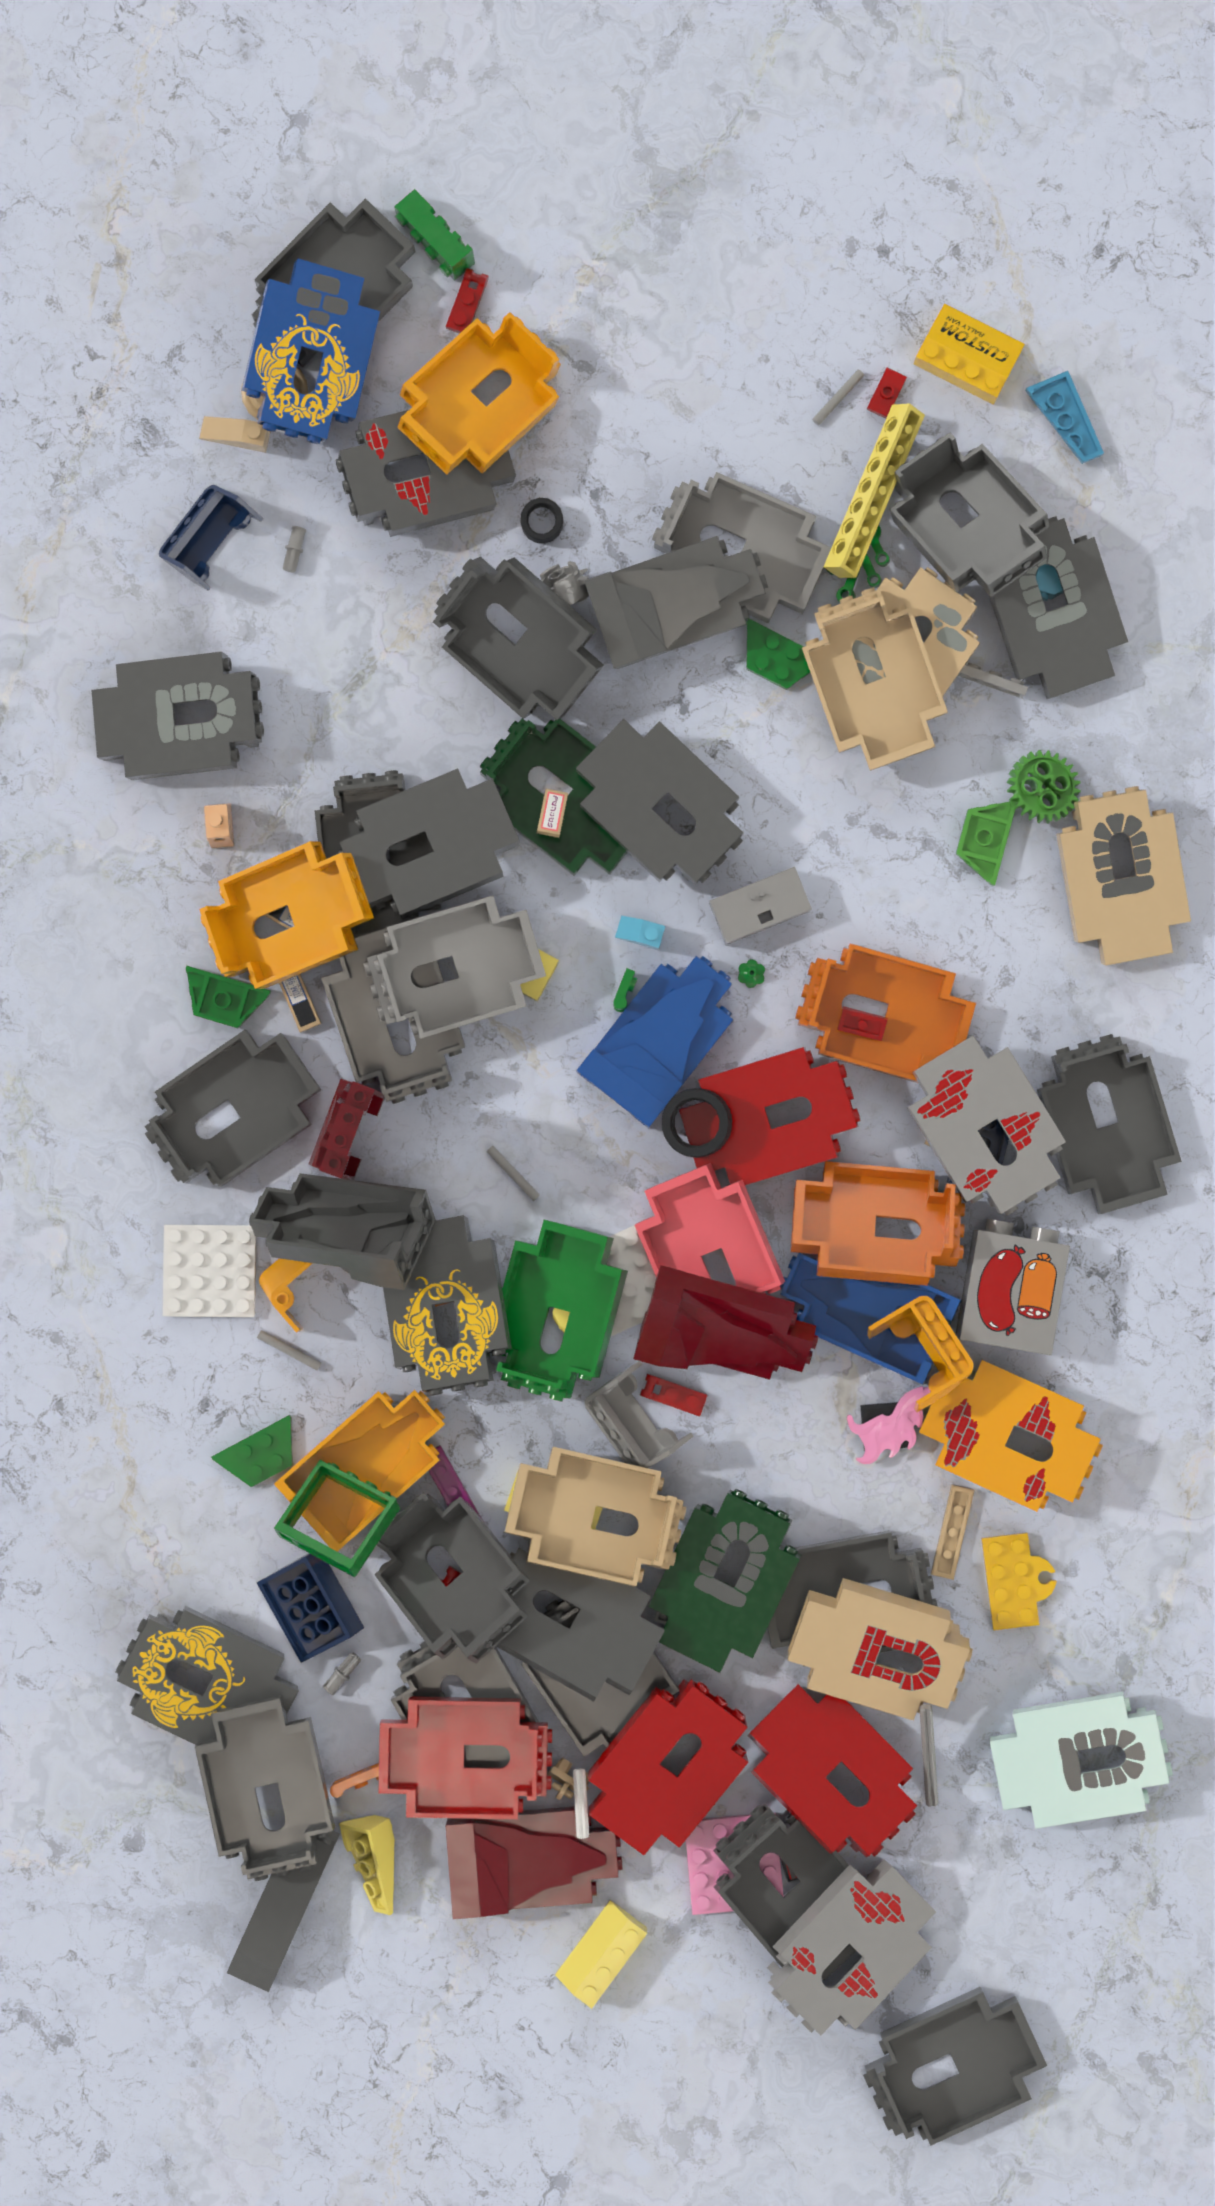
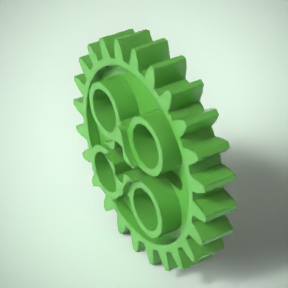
(1032, 801)

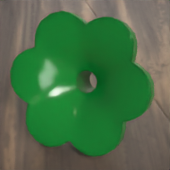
(747, 978)

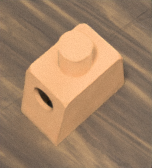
(219, 825)

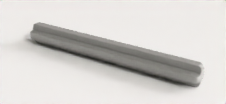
(928, 1752)

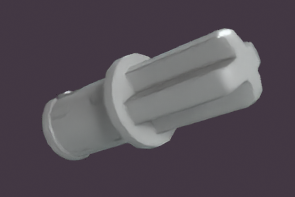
(294, 549)
(342, 1673)

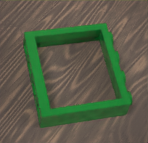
(321, 1471)

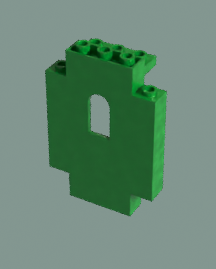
(568, 1274)

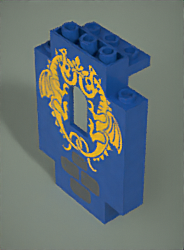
(322, 315)

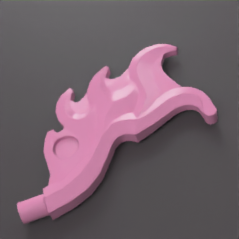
(892, 1430)

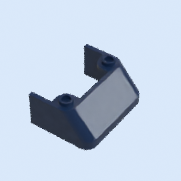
(203, 531)

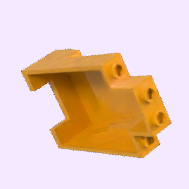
(378, 1447)

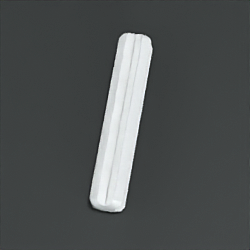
(581, 1806)

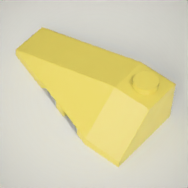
(373, 1850)

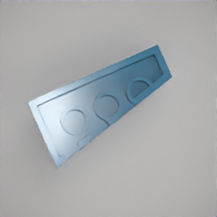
(1064, 410)

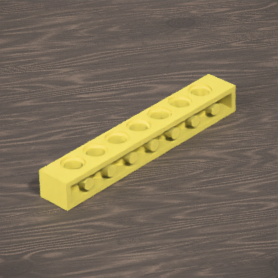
(873, 491)

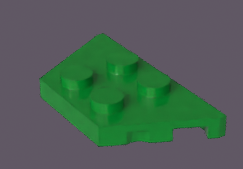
(774, 656)
(223, 998)
(259, 1454)

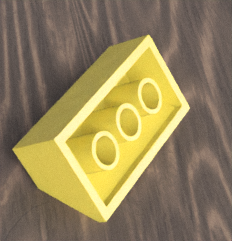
(601, 1953)

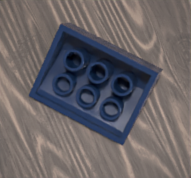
(310, 1606)

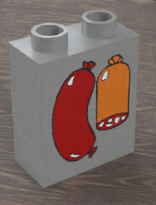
(1013, 1288)

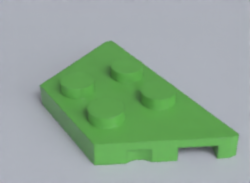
(985, 838)

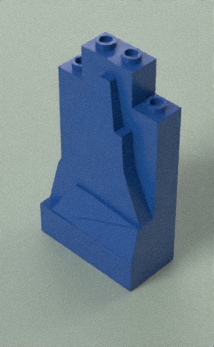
(660, 1038)
(847, 1308)

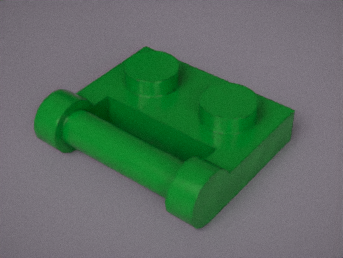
(627, 984)

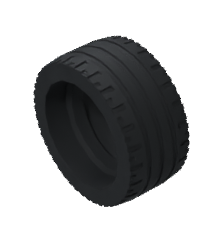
(670, 1132)

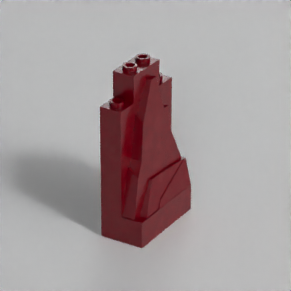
(340, 1127)
(723, 1325)
(526, 1862)

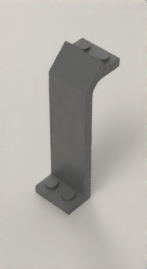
(277, 1920)

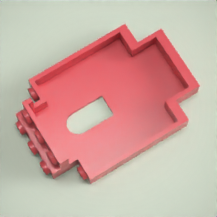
(701, 1217)

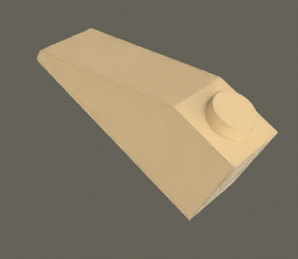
(235, 432)

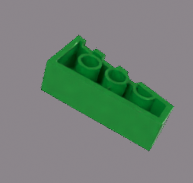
(434, 235)

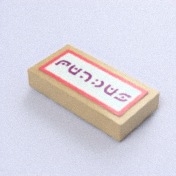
(552, 813)

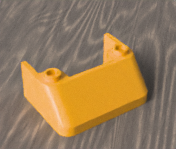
(275, 1282)
(939, 1341)

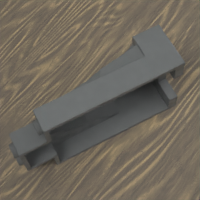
(674, 600)
(347, 1224)

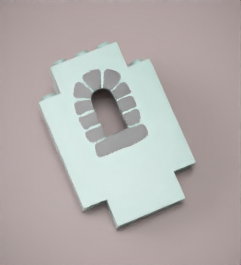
(1043, 1766)

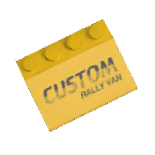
(968, 354)

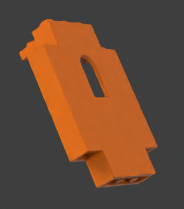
(919, 1013)
(840, 1219)

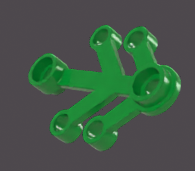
(868, 567)

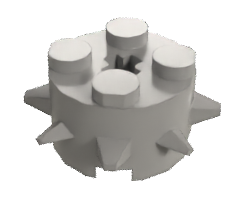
(566, 582)

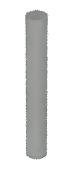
(838, 397)
(513, 1173)
(289, 1350)

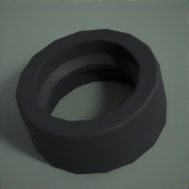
(543, 503)

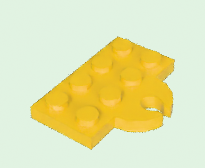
(1014, 1580)

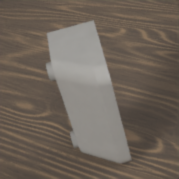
(627, 1423)

